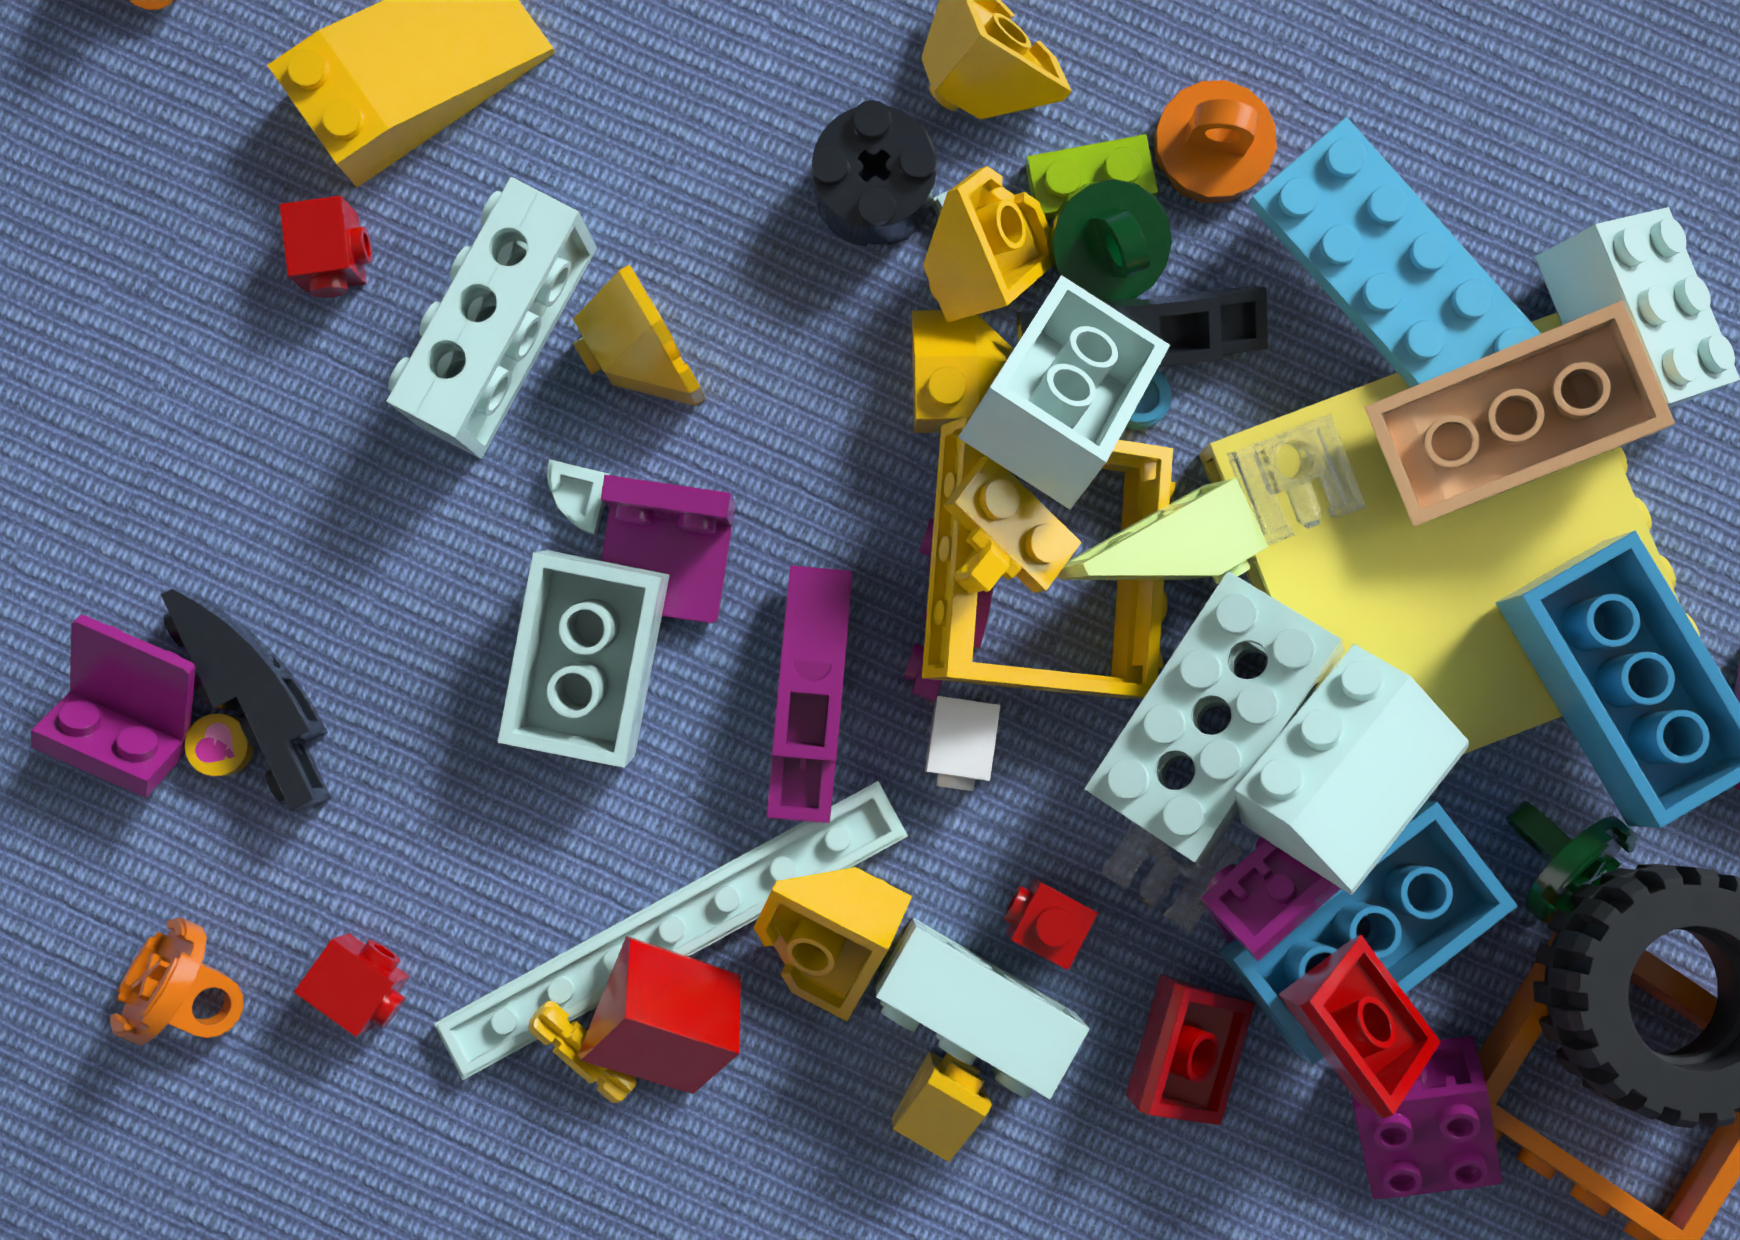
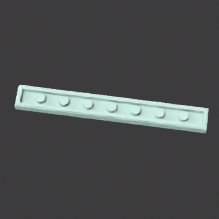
(679, 922)

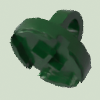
(1110, 239)
(1569, 860)

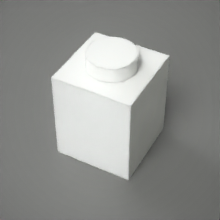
(962, 742)

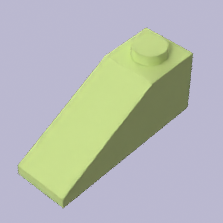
(1185, 540)

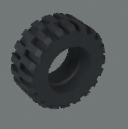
(1590, 982)

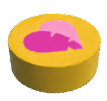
(218, 745)

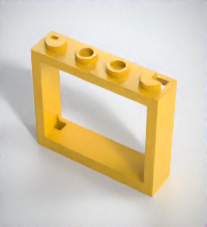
(1139, 603)

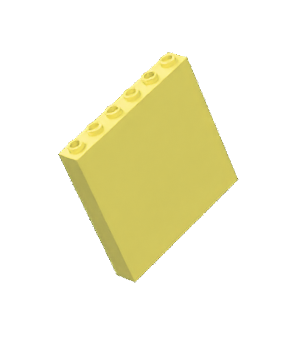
(1432, 588)

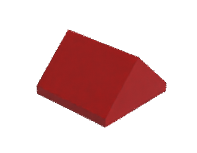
(665, 1018)
(1363, 1025)
(1189, 1052)

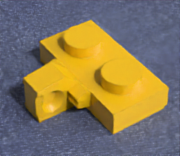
(1008, 531)

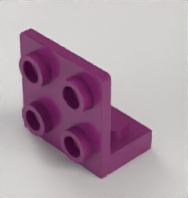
(675, 534)
(122, 710)
(1264, 898)
(1438, 1134)

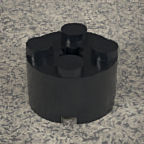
(874, 141)

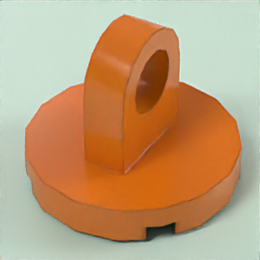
(1215, 141)
(166, 981)

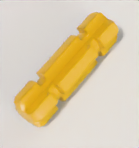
(551, 1025)

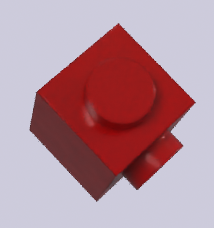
(324, 246)
(1048, 922)
(355, 984)

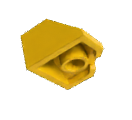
(986, 61)
(985, 246)
(633, 343)
(952, 367)
(831, 933)

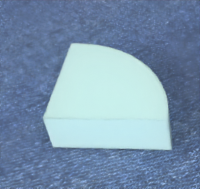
(577, 494)

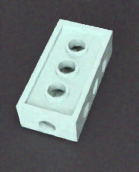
(493, 317)
(1201, 676)

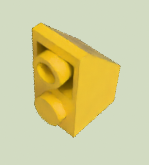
(942, 1105)

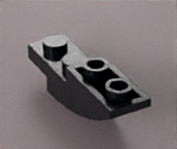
(1195, 324)
(241, 671)

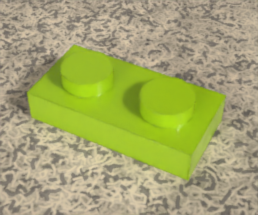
(1061, 172)

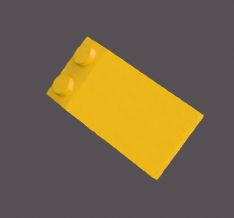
(404, 74)

